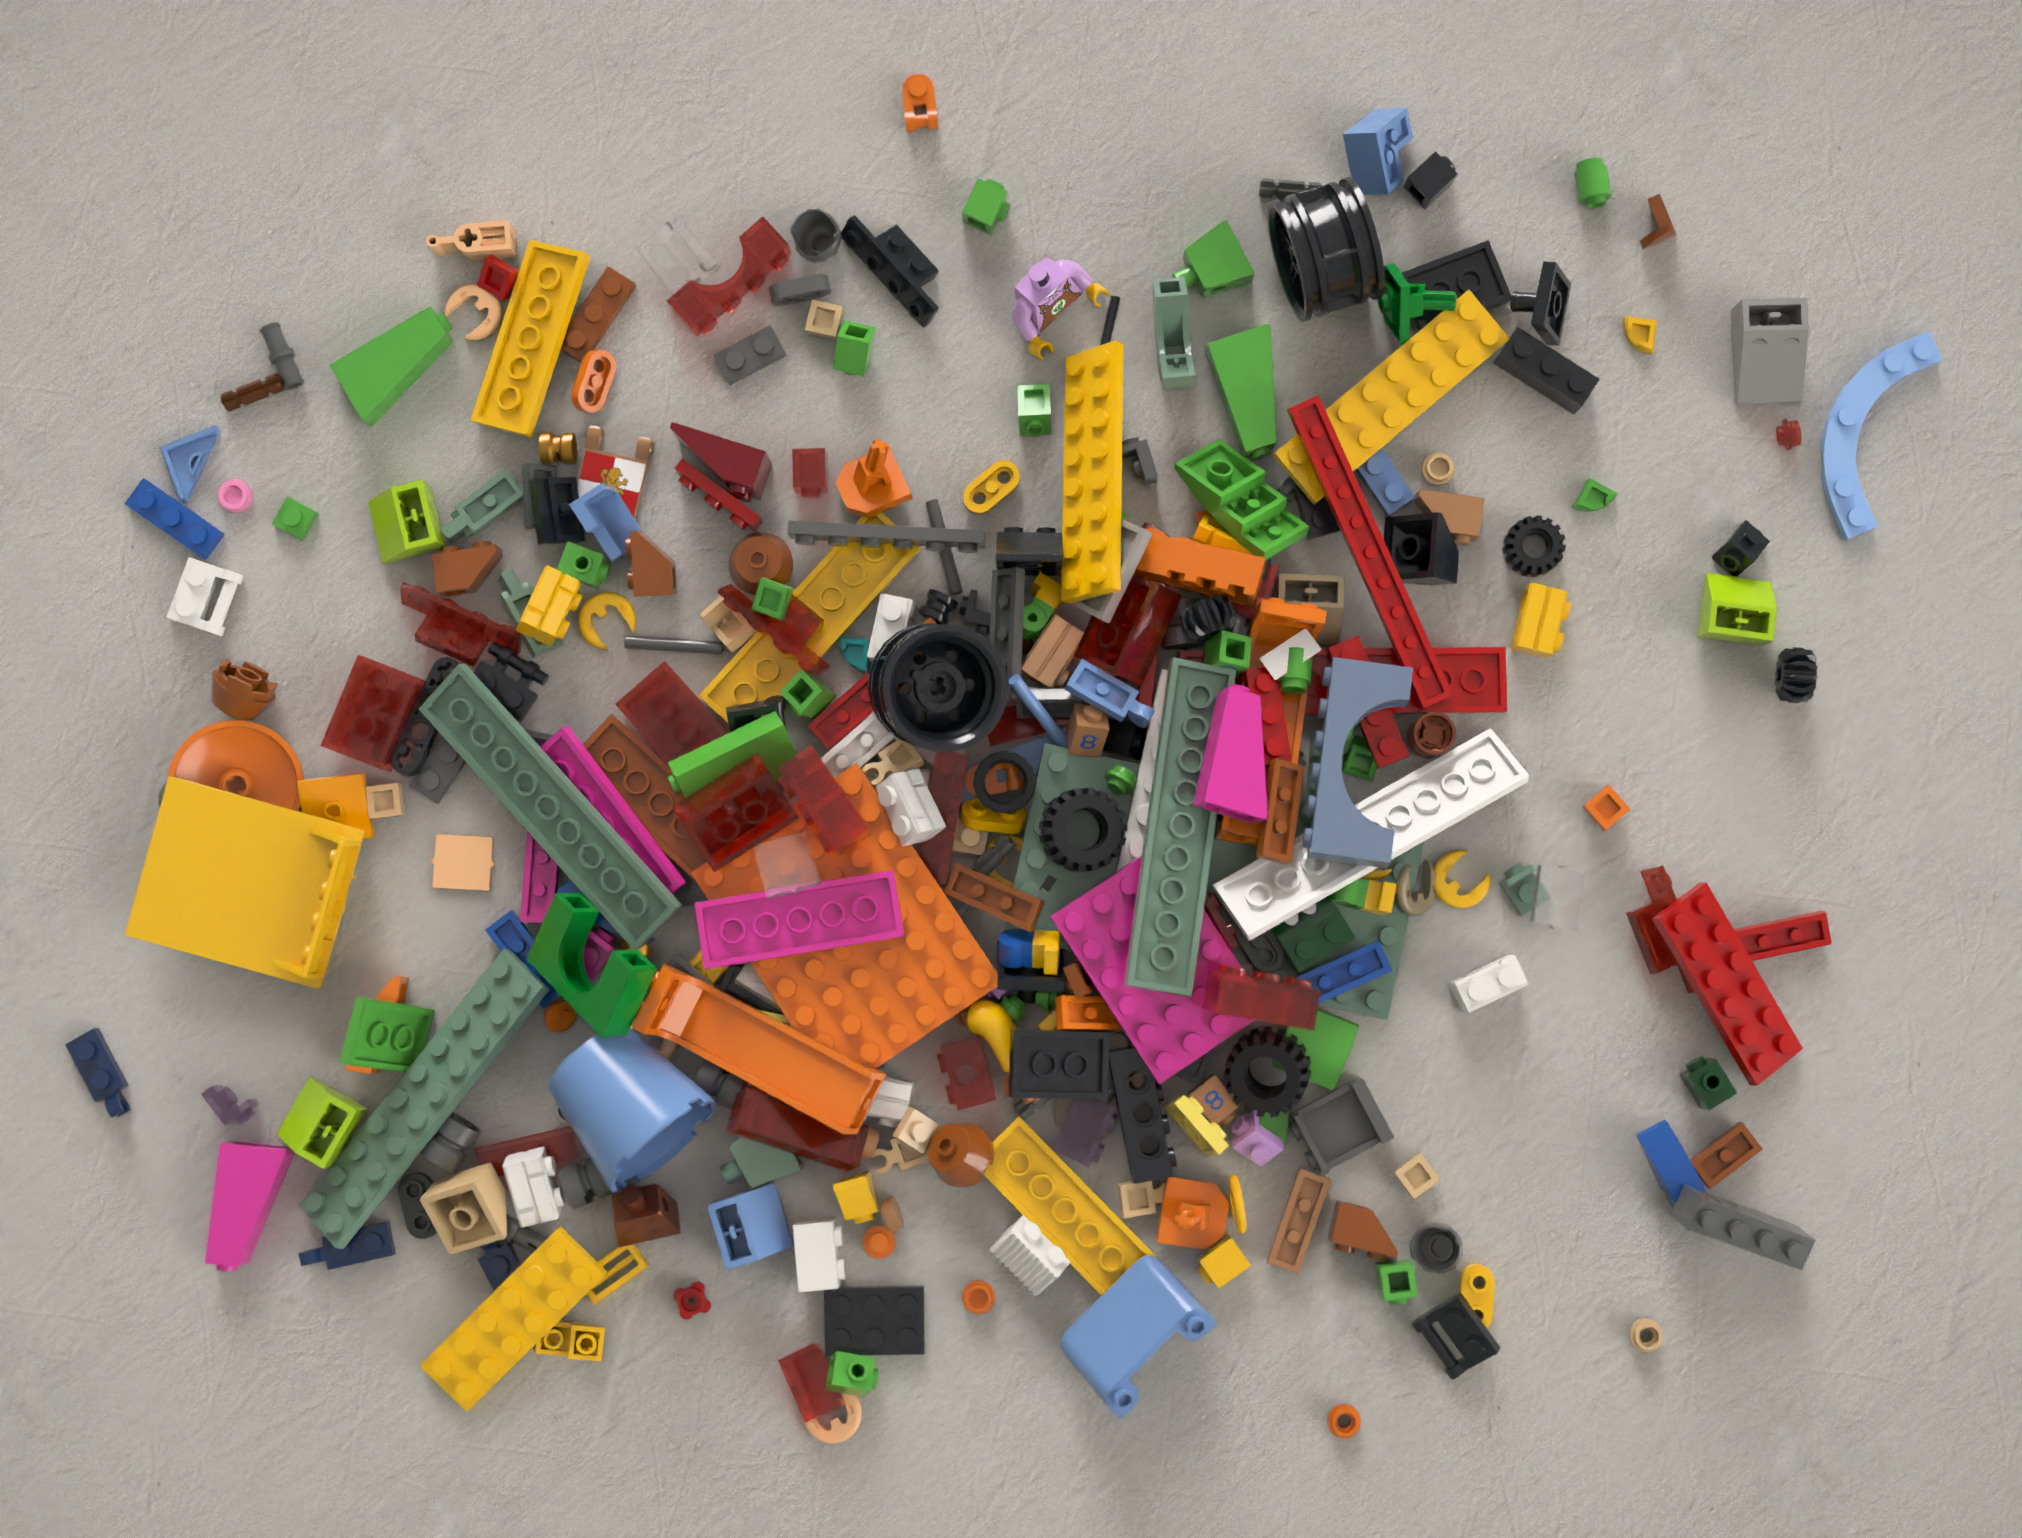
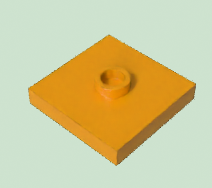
(338, 799)

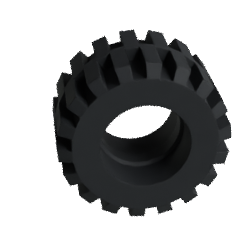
(1110, 826)
(1260, 1096)

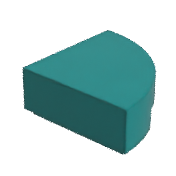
(855, 652)

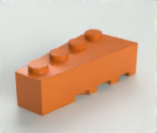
(1202, 568)

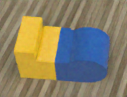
(1030, 949)

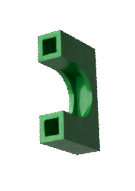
(560, 960)

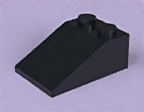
(1030, 551)

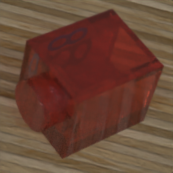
(810, 472)

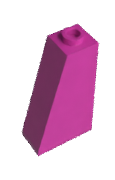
(1233, 760)
(242, 1199)

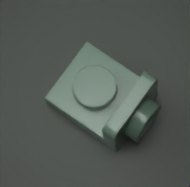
(1520, 887)

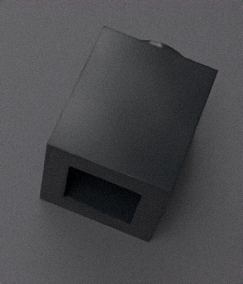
(1431, 179)

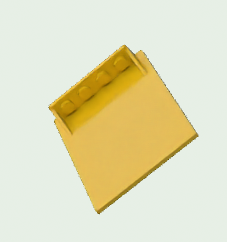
(245, 882)

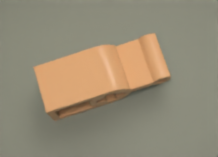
(491, 238)

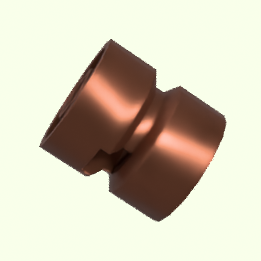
(1431, 735)

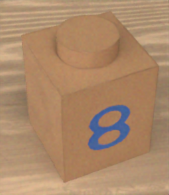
(1087, 731)
(1215, 1100)

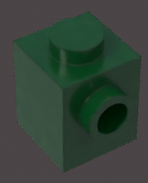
(1707, 1082)

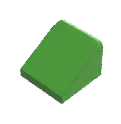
(1359, 760)

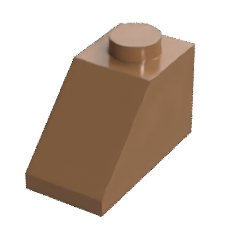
(1460, 512)

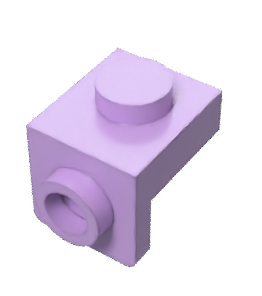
(1254, 1140)

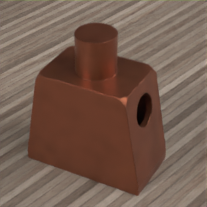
(644, 1214)

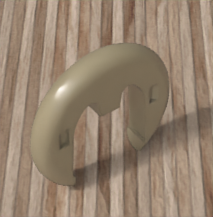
(1416, 902)

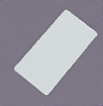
(1277, 659)

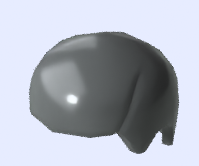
(816, 235)
(1436, 1247)

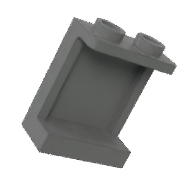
(1340, 1125)

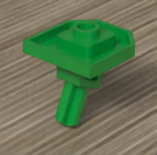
(1407, 301)

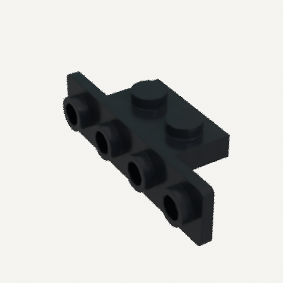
(896, 264)

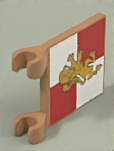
(614, 470)

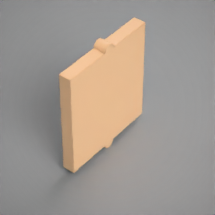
(463, 862)

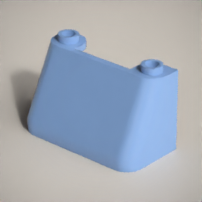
(1130, 1327)

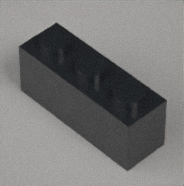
(1546, 370)

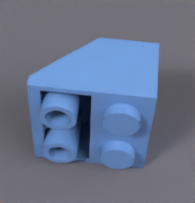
(750, 1225)

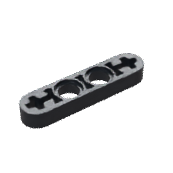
(417, 717)

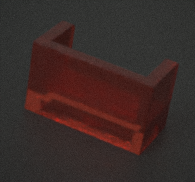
(806, 1377)

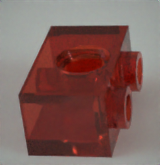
(981, 1088)

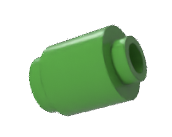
(1592, 183)
(1298, 672)

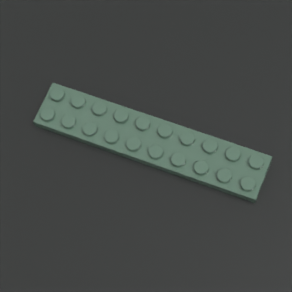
(550, 807)
(1176, 837)
(423, 1098)

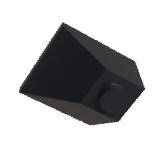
(1422, 548)

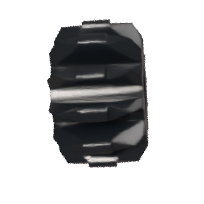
(1207, 617)
(1796, 675)

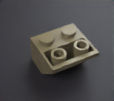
(1319, 590)

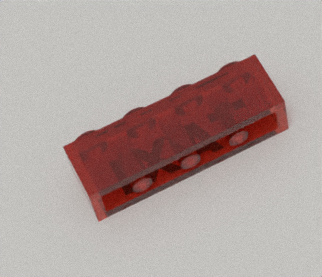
(781, 1126)

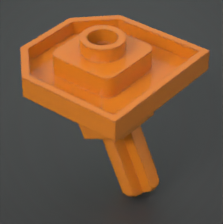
(872, 482)
(1191, 1213)

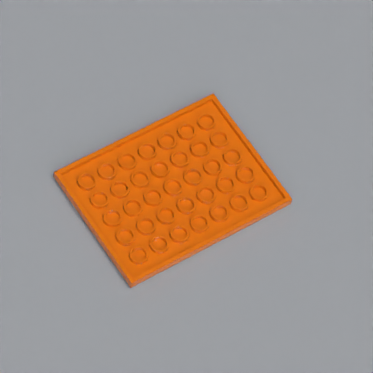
(875, 994)

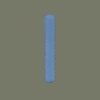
(1038, 710)

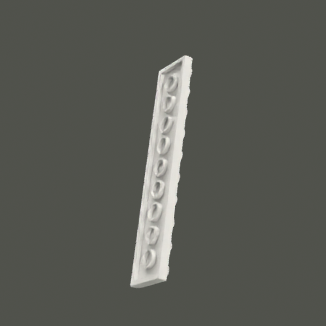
(1413, 807)

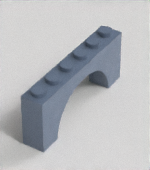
(1337, 826)

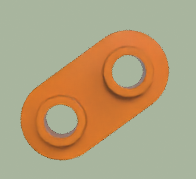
(594, 382)

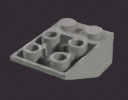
(1769, 349)

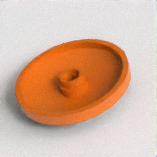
(241, 760)

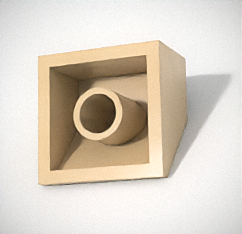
(467, 1208)

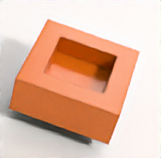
(1606, 807)

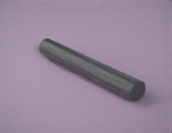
(946, 556)
(673, 644)

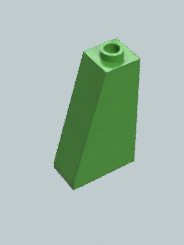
(391, 363)
(1246, 384)
(703, 765)

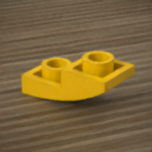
(573, 1340)

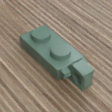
(483, 506)
(515, 601)

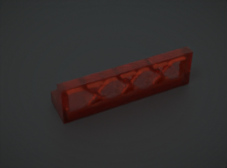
(946, 792)

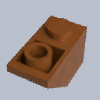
(652, 569)
(464, 570)
(1359, 1228)

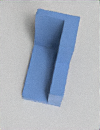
(1374, 148)
(606, 517)

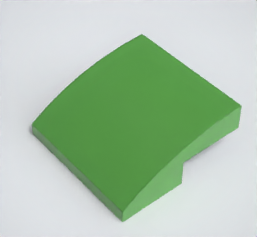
(1326, 1045)

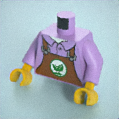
(1046, 294)

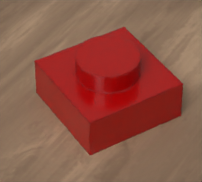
(497, 277)

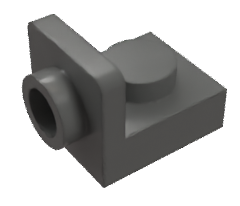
(1144, 463)

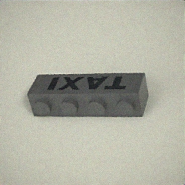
(1742, 1227)

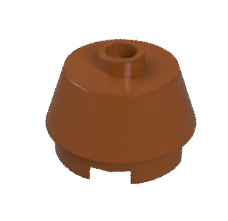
(759, 557)
(241, 690)
(960, 1153)

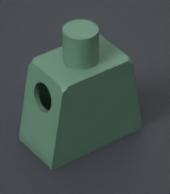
(759, 1163)

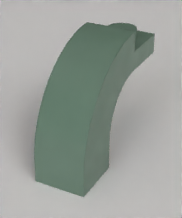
(1172, 333)

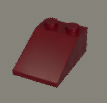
(735, 465)

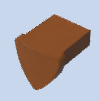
(1666, 228)

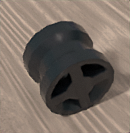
(938, 606)

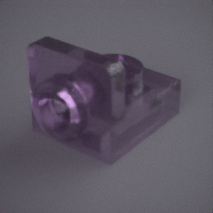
(224, 1104)

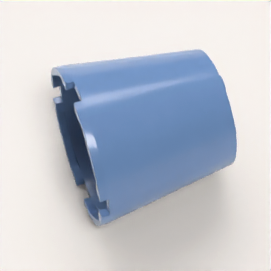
(628, 1106)

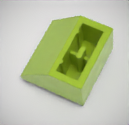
(406, 521)
(1737, 610)
(321, 1123)

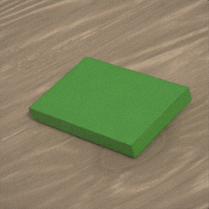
(385, 1034)

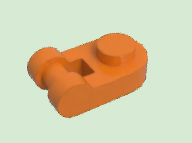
(919, 94)
(992, 786)

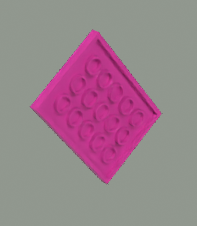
(1161, 1026)

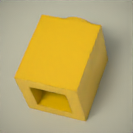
(1222, 1262)

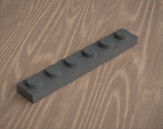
(873, 535)

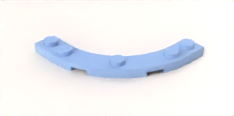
(1845, 421)

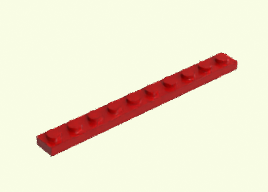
(1369, 550)

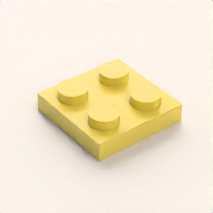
(1188, 1116)

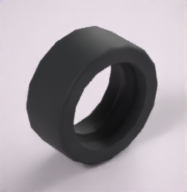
(1028, 776)

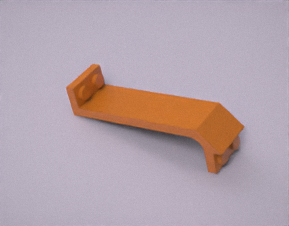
(1272, 625)
(759, 1049)

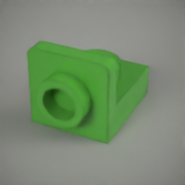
(1034, 410)

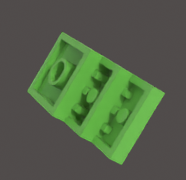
(1240, 499)

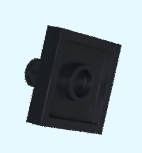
(1547, 304)
(1030, 980)

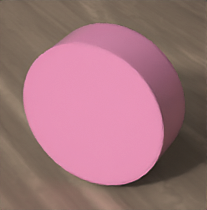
(235, 496)

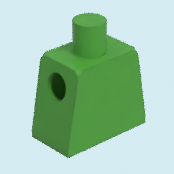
(1216, 262)

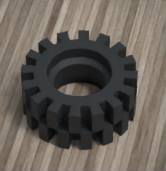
(1547, 532)

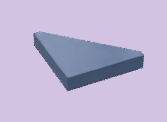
(187, 459)

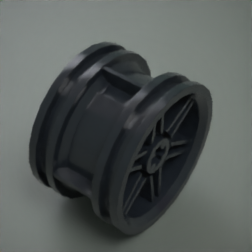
(1326, 249)
(977, 708)

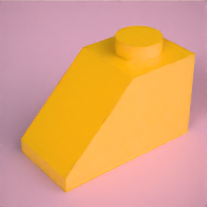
(857, 1197)

